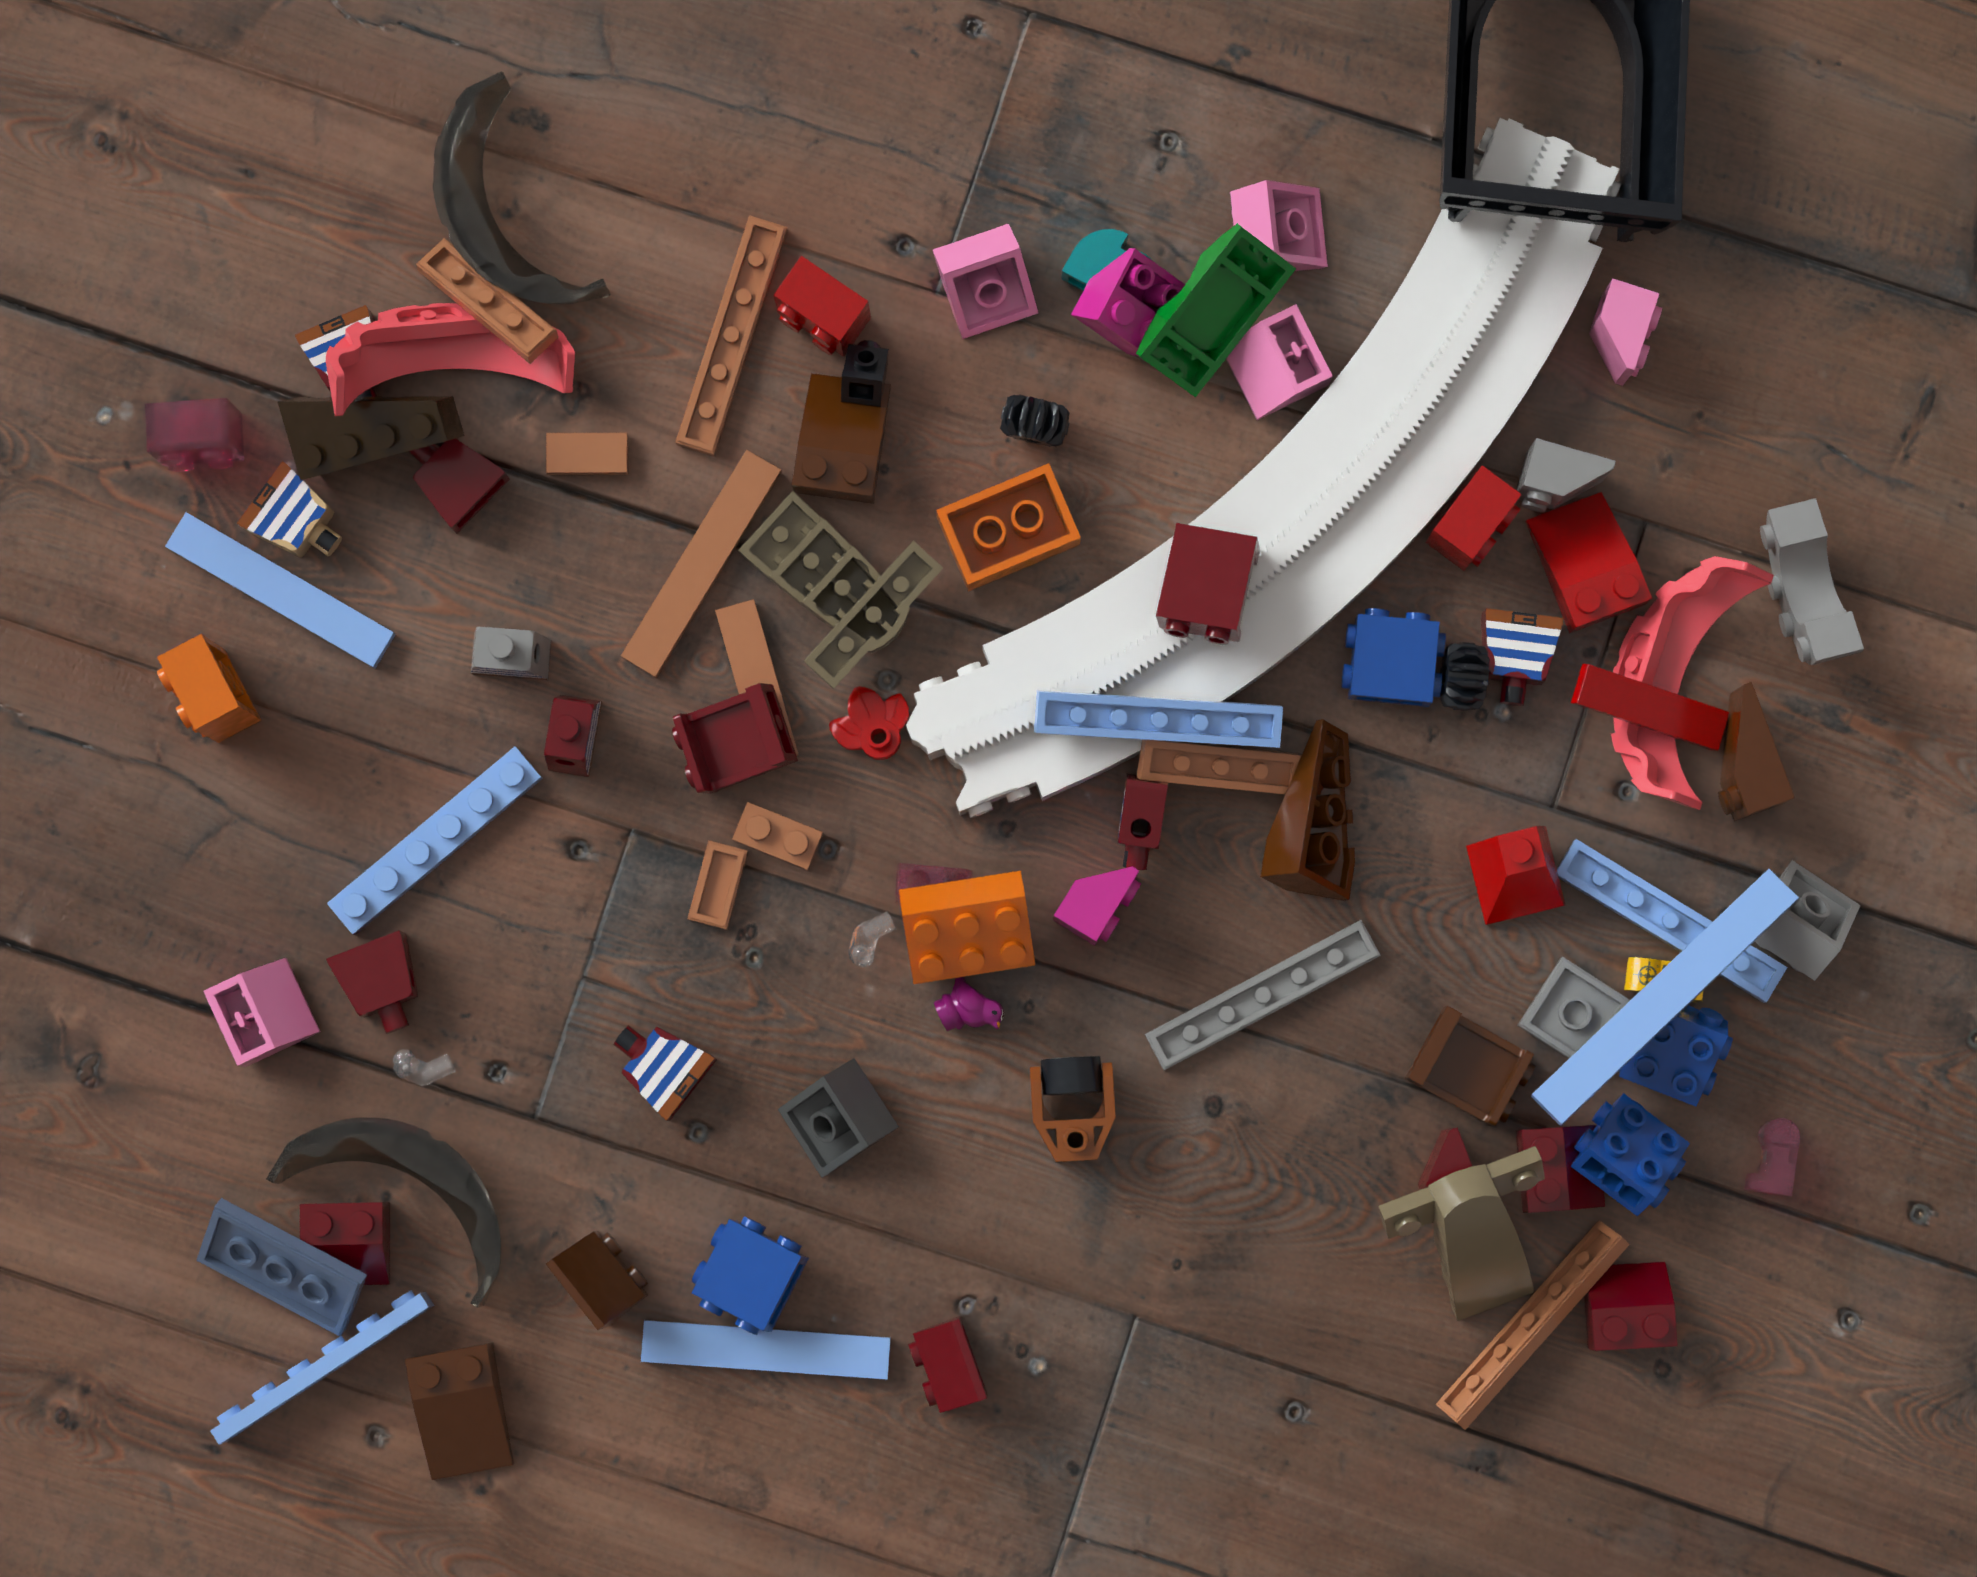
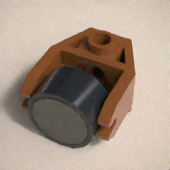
(1068, 1077)

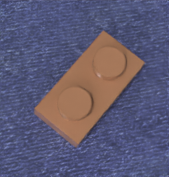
(777, 836)

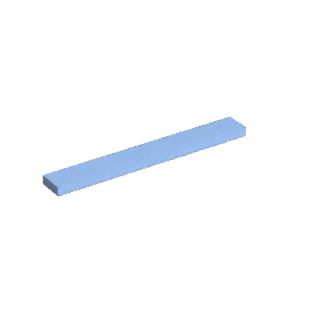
(1664, 997)

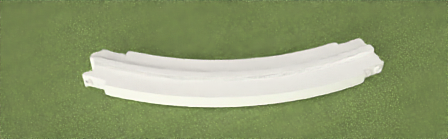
(1324, 503)

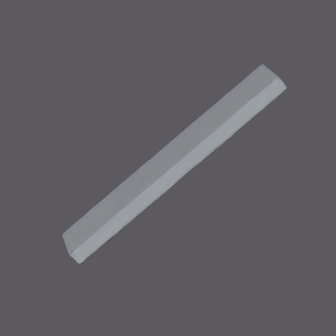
(1262, 995)

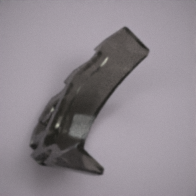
(465, 209)
(417, 1154)

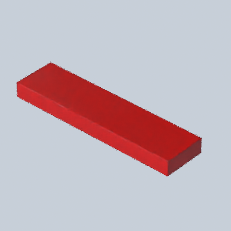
(1650, 707)

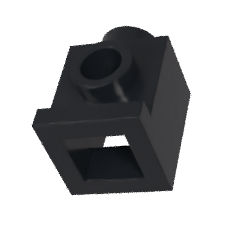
(864, 365)

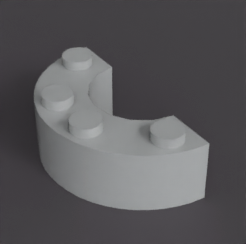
(1805, 585)

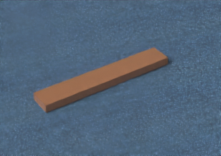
(731, 336)
(701, 563)
(1532, 1324)

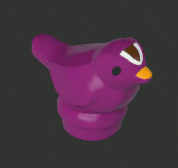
(967, 1007)

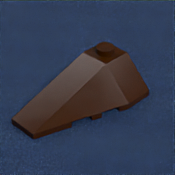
(1309, 835)

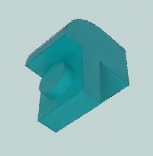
(1093, 255)

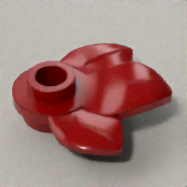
(869, 717)

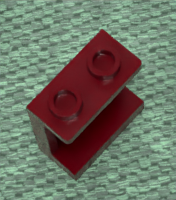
(1206, 583)
(734, 739)

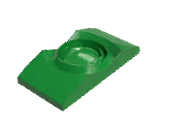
(1214, 309)

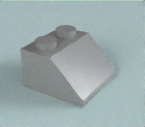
(1558, 474)
(1813, 927)

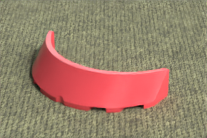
(433, 339)
(1658, 655)

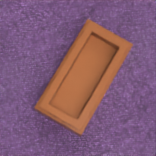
(587, 453)
(718, 885)

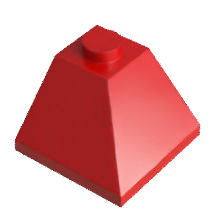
(1515, 874)

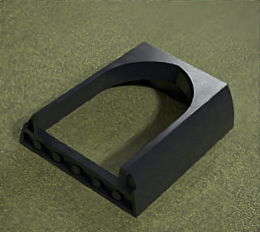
(1654, 66)

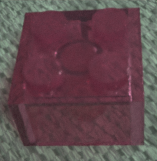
(194, 433)

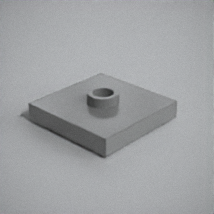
(1570, 1008)

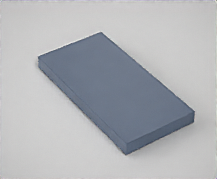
(281, 1267)

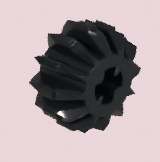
(1034, 420)
(1464, 676)

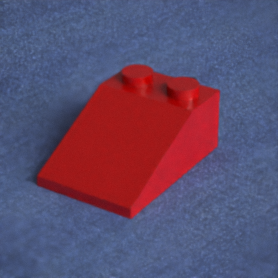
(1588, 562)

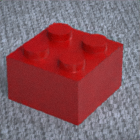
(821, 307)
(1477, 512)

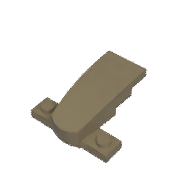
(837, 584)
(1473, 1230)

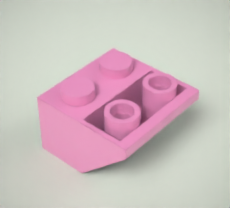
(1621, 325)
(1278, 363)
(261, 1012)

